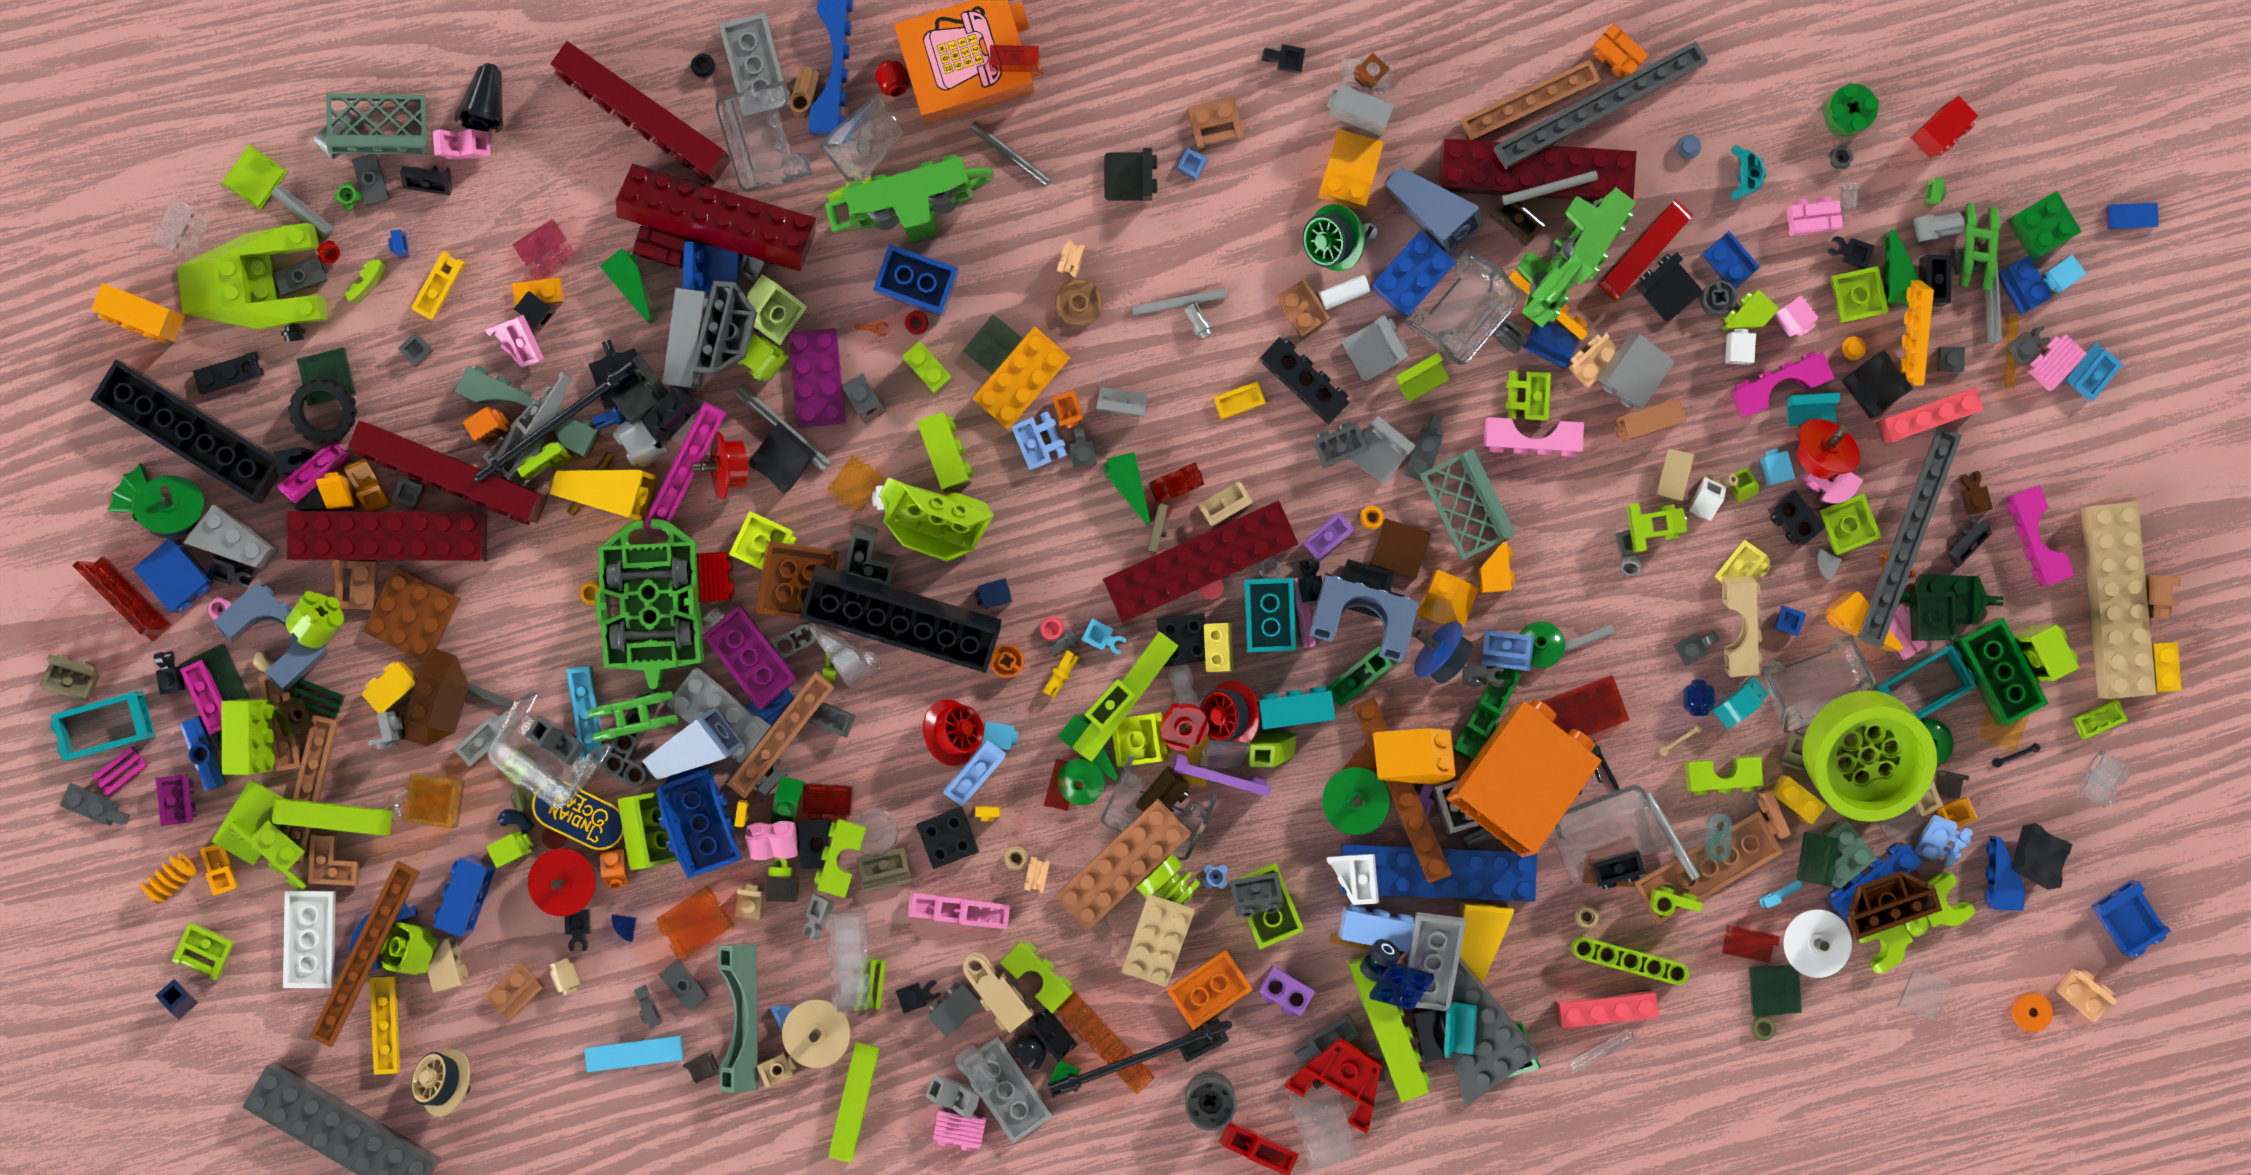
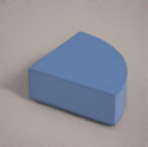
(780, 1014)

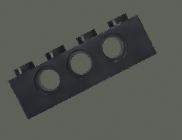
(1290, 377)

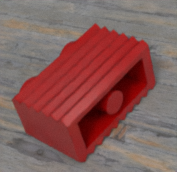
(714, 577)

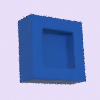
(398, 243)
(1789, 620)

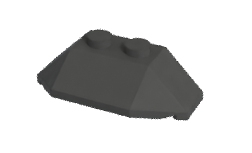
(725, 329)

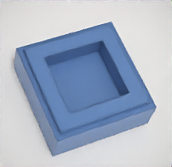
(1192, 163)

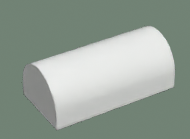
(1344, 292)

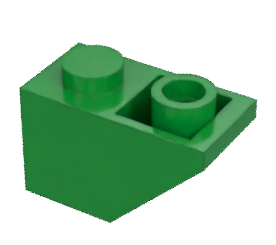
(787, 800)

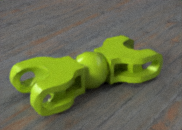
(1897, 938)

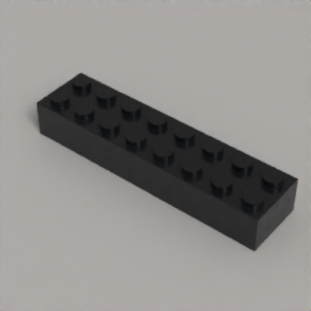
(187, 431)
(901, 618)

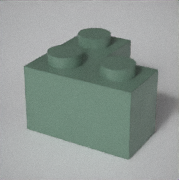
(1852, 853)

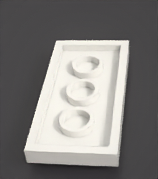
(309, 939)

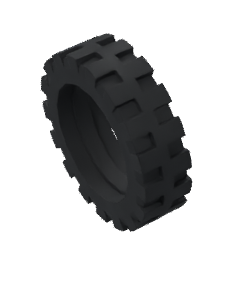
(307, 430)

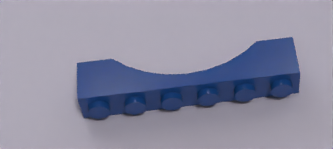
(827, 109)

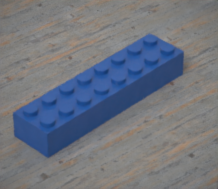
(1475, 873)

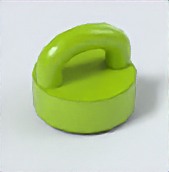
(780, 871)

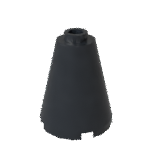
(482, 102)

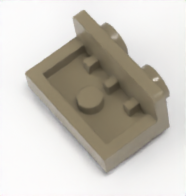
(70, 677)

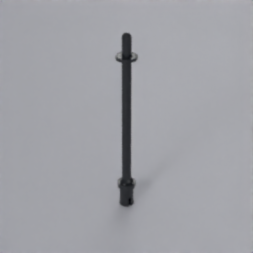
(612, 381)
(1075, 1081)

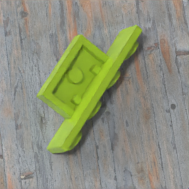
(274, 846)

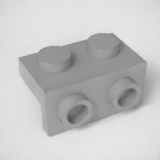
(391, 729)

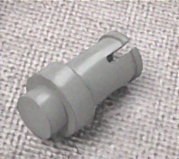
(1201, 325)

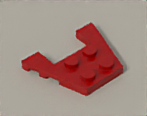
(1347, 1071)

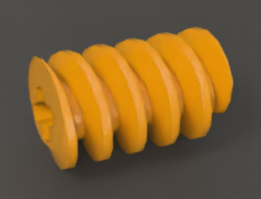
(169, 879)

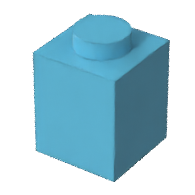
(2063, 274)
(1776, 467)
(1000, 735)

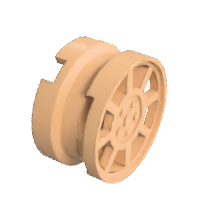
(1071, 258)
(1036, 875)

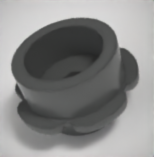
(1845, 153)

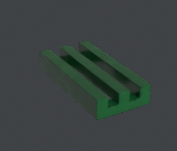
(298, 690)

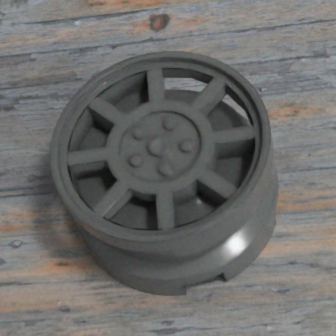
(1718, 298)
(1510, 336)

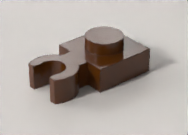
(1977, 497)

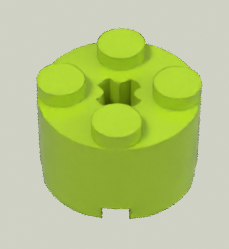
(763, 358)
(315, 619)
(408, 949)

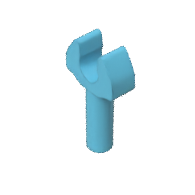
(1774, 898)

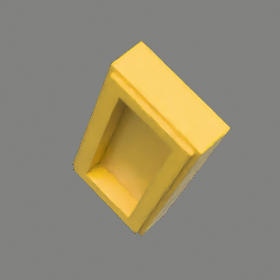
(1239, 400)
(742, 813)

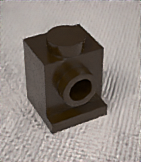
(286, 720)

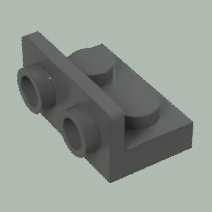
(1339, 444)
(1257, 894)

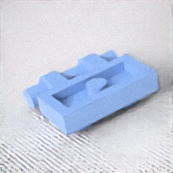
(1032, 444)
(1935, 838)

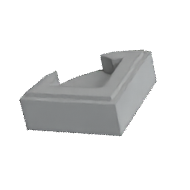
(1827, 564)

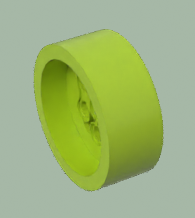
(1877, 792)

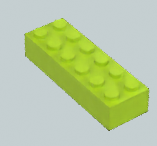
(1392, 1038)

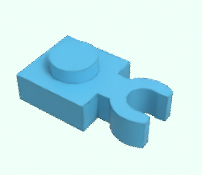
(1100, 635)

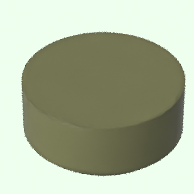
(1763, 1028)

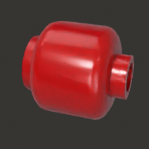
(892, 78)

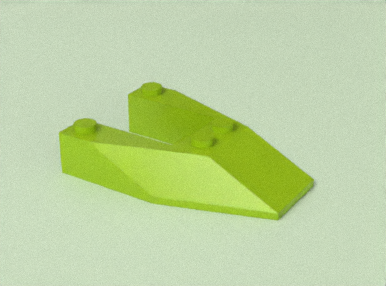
(239, 285)

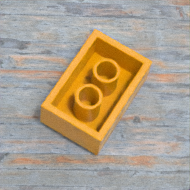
(137, 314)

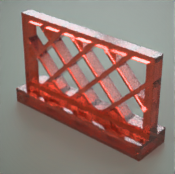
(123, 597)

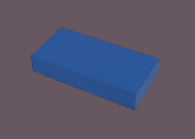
(2132, 216)

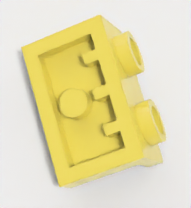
(1745, 561)
(1218, 647)

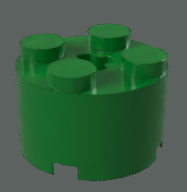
(1863, 106)

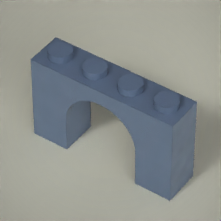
(259, 606)
(1395, 612)

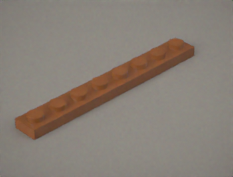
(1405, 801)
(364, 954)

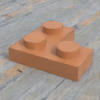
(324, 866)

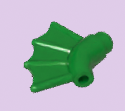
(125, 493)

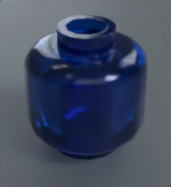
(1698, 698)

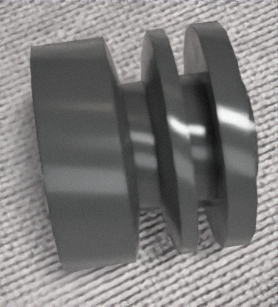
(1203, 1112)

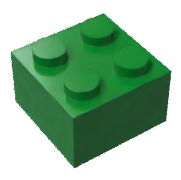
(2044, 225)

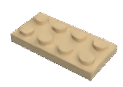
(1157, 940)

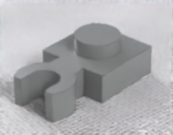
(817, 913)

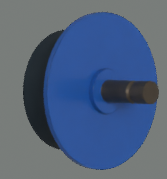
(1443, 653)

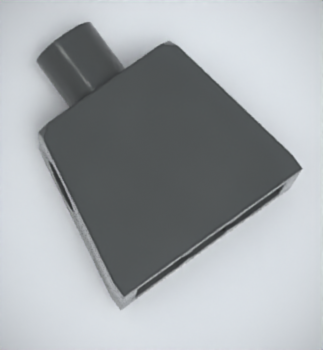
(863, 398)

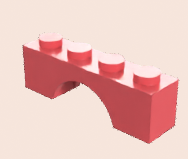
(1930, 415)
(1595, 1011)

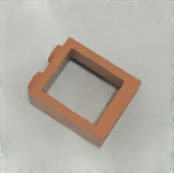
(1649, 420)

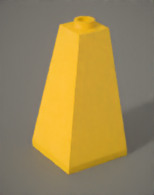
(614, 491)
(1482, 934)

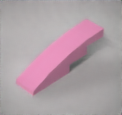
(959, 910)

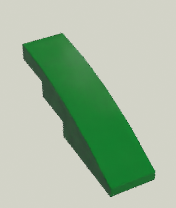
(1485, 715)

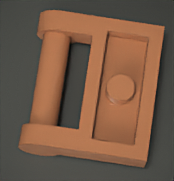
(1214, 115)
(362, 584)

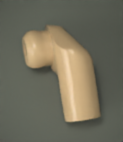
(1728, 481)
(262, 662)

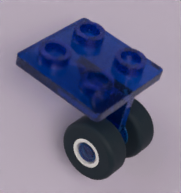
(1395, 982)

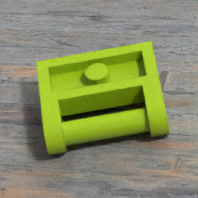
(206, 944)

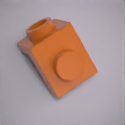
(1068, 408)
(614, 868)

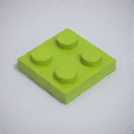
(1859, 294)
(1849, 524)

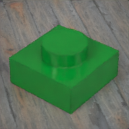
(1062, 1070)

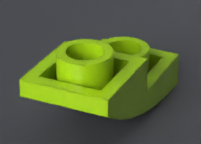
(371, 275)

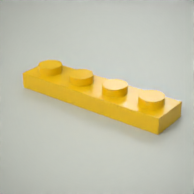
(384, 1024)

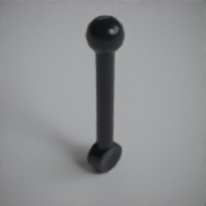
(1997, 762)

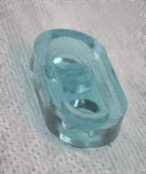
(1718, 837)

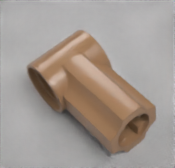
(804, 90)

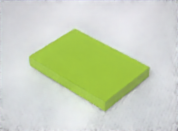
(251, 813)

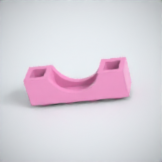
(1502, 434)

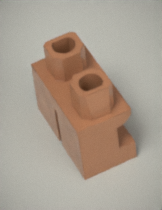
(2160, 595)

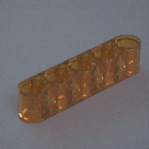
(1104, 1041)

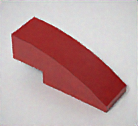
(1258, 1148)

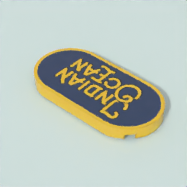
(582, 820)

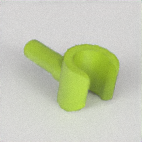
(829, 672)

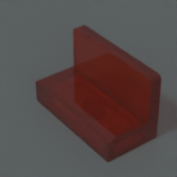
(1014, 58)
(1053, 796)
(1749, 943)

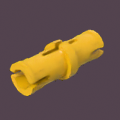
(1060, 674)

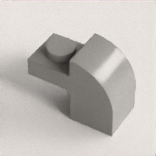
(953, 1095)

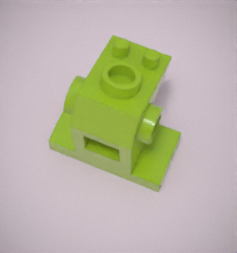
(1642, 526)

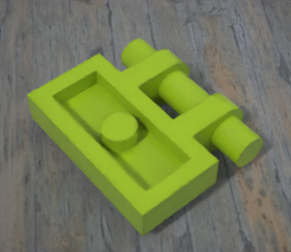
(1535, 399)

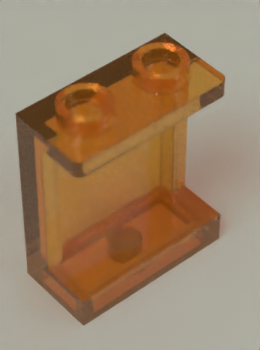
(694, 922)

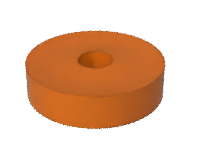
(2042, 1016)

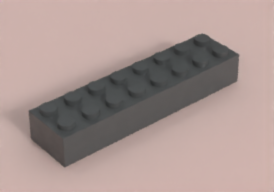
(335, 1126)

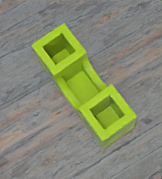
(1745, 774)
(845, 836)
(1024, 959)

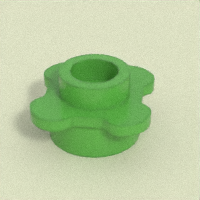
(342, 192)

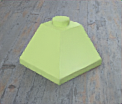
(775, 309)

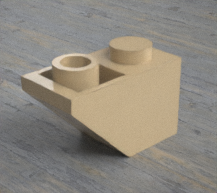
(446, 967)

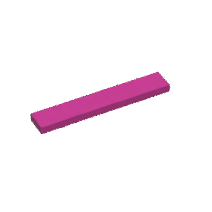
(680, 473)

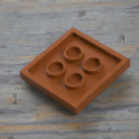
(787, 576)
(411, 614)

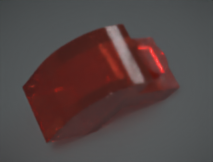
(1176, 483)

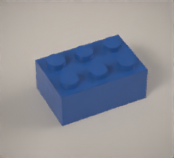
(1413, 274)
(916, 280)
(464, 895)

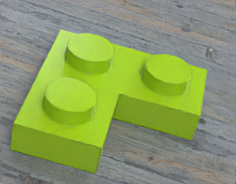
(552, 456)

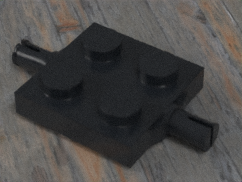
(610, 363)
(1369, 576)

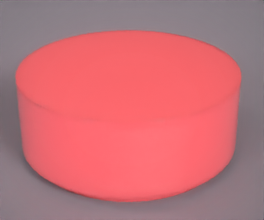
(1213, 590)
(1051, 628)

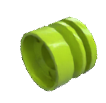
(1167, 883)

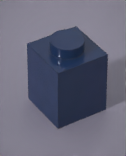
(993, 594)
(176, 999)

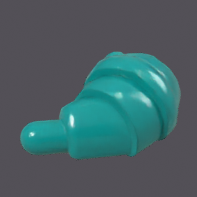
(1750, 174)

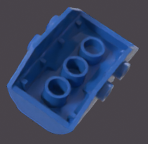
(697, 822)

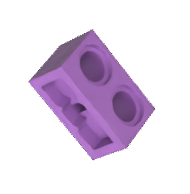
(1289, 986)

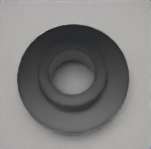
(697, 60)
(293, 333)

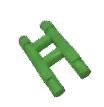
(1970, 255)
(645, 722)

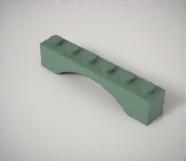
(484, 389)
(739, 1066)

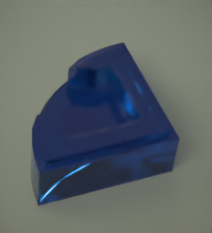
(624, 926)

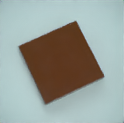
(1400, 548)

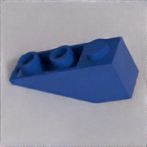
(2004, 884)

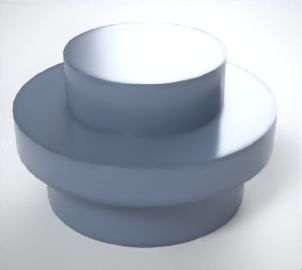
(1688, 147)

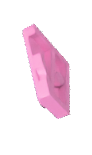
(517, 341)

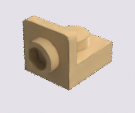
(1929, 802)
(749, 902)

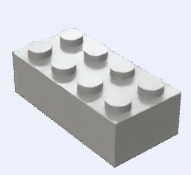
(684, 334)

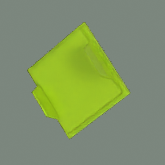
(254, 177)

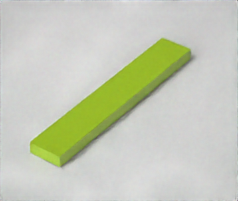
(1137, 681)

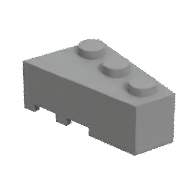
(231, 538)

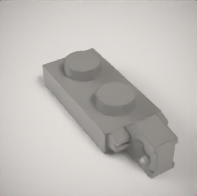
(480, 740)

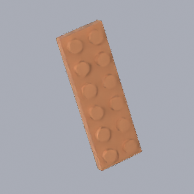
(1750, 848)
(1122, 864)

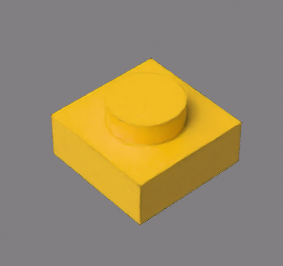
(987, 813)

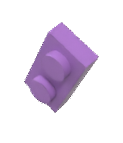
(1328, 536)

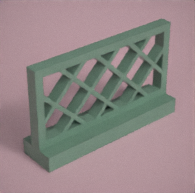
(372, 143)
(1483, 490)

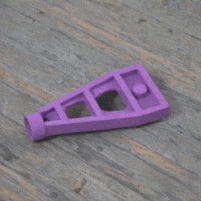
(1254, 785)

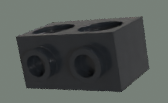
(1800, 513)

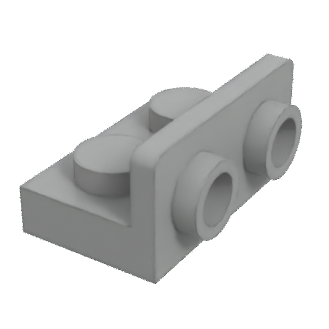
(1121, 402)

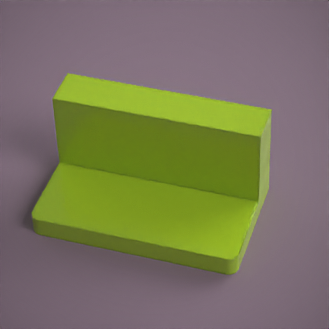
(1422, 377)

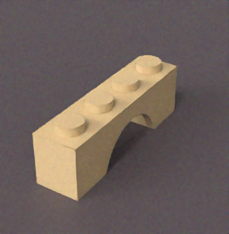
(1742, 655)

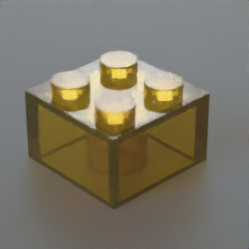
(434, 800)

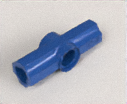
(197, 738)

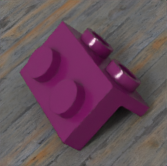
(175, 800)

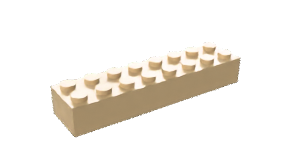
(2118, 600)

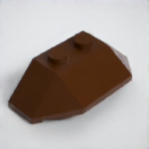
(436, 699)
(1890, 903)

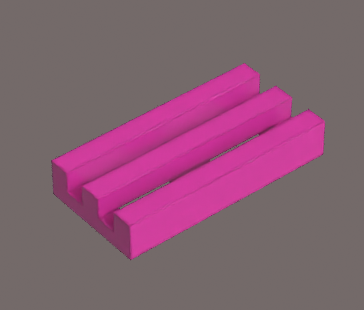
(103, 783)

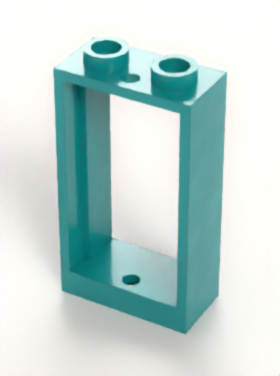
(1954, 658)
(140, 717)

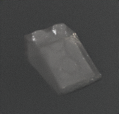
(862, 140)
(1323, 1127)

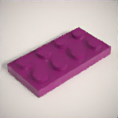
(817, 378)
(750, 657)

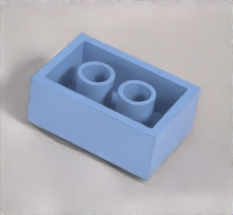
(1367, 927)

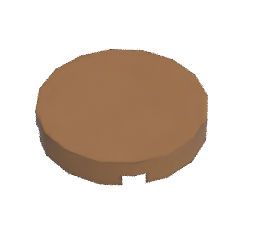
(1079, 302)

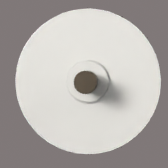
(1817, 943)

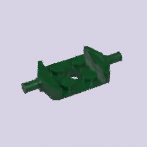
(1969, 594)

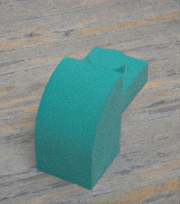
(1741, 702)

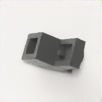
(555, 739)

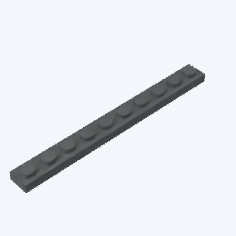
(1600, 105)
(1909, 537)

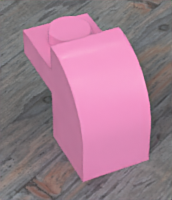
(461, 145)
(1833, 490)

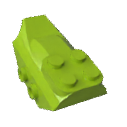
(934, 522)

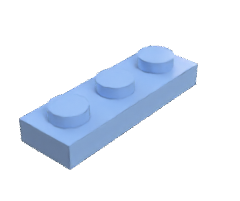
(974, 773)

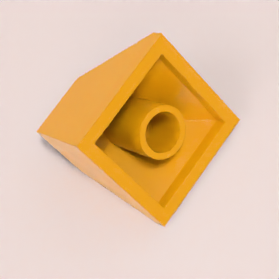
(1447, 599)

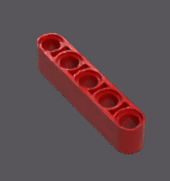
(1645, 250)

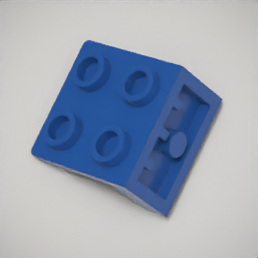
(708, 264)

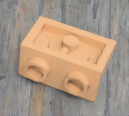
(1591, 364)
(2085, 994)

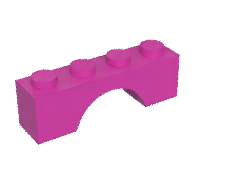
(1809, 373)
(2027, 510)

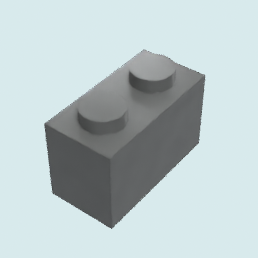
(955, 1008)

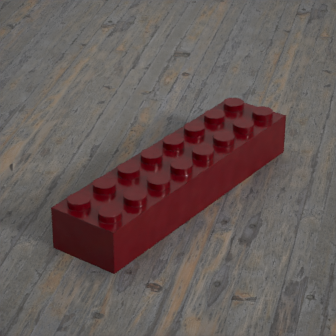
(643, 113)
(1476, 169)
(715, 217)
(442, 470)
(386, 536)
(1200, 561)

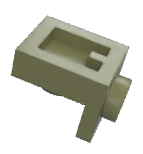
(522, 798)

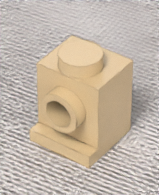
(767, 1073)

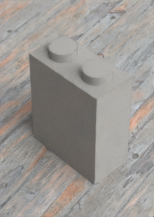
(1359, 109)
(1635, 371)

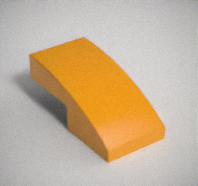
(367, 485)
(219, 869)

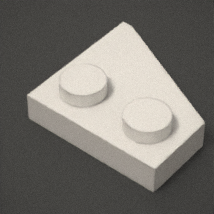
(1357, 876)

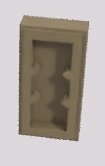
(1159, 528)

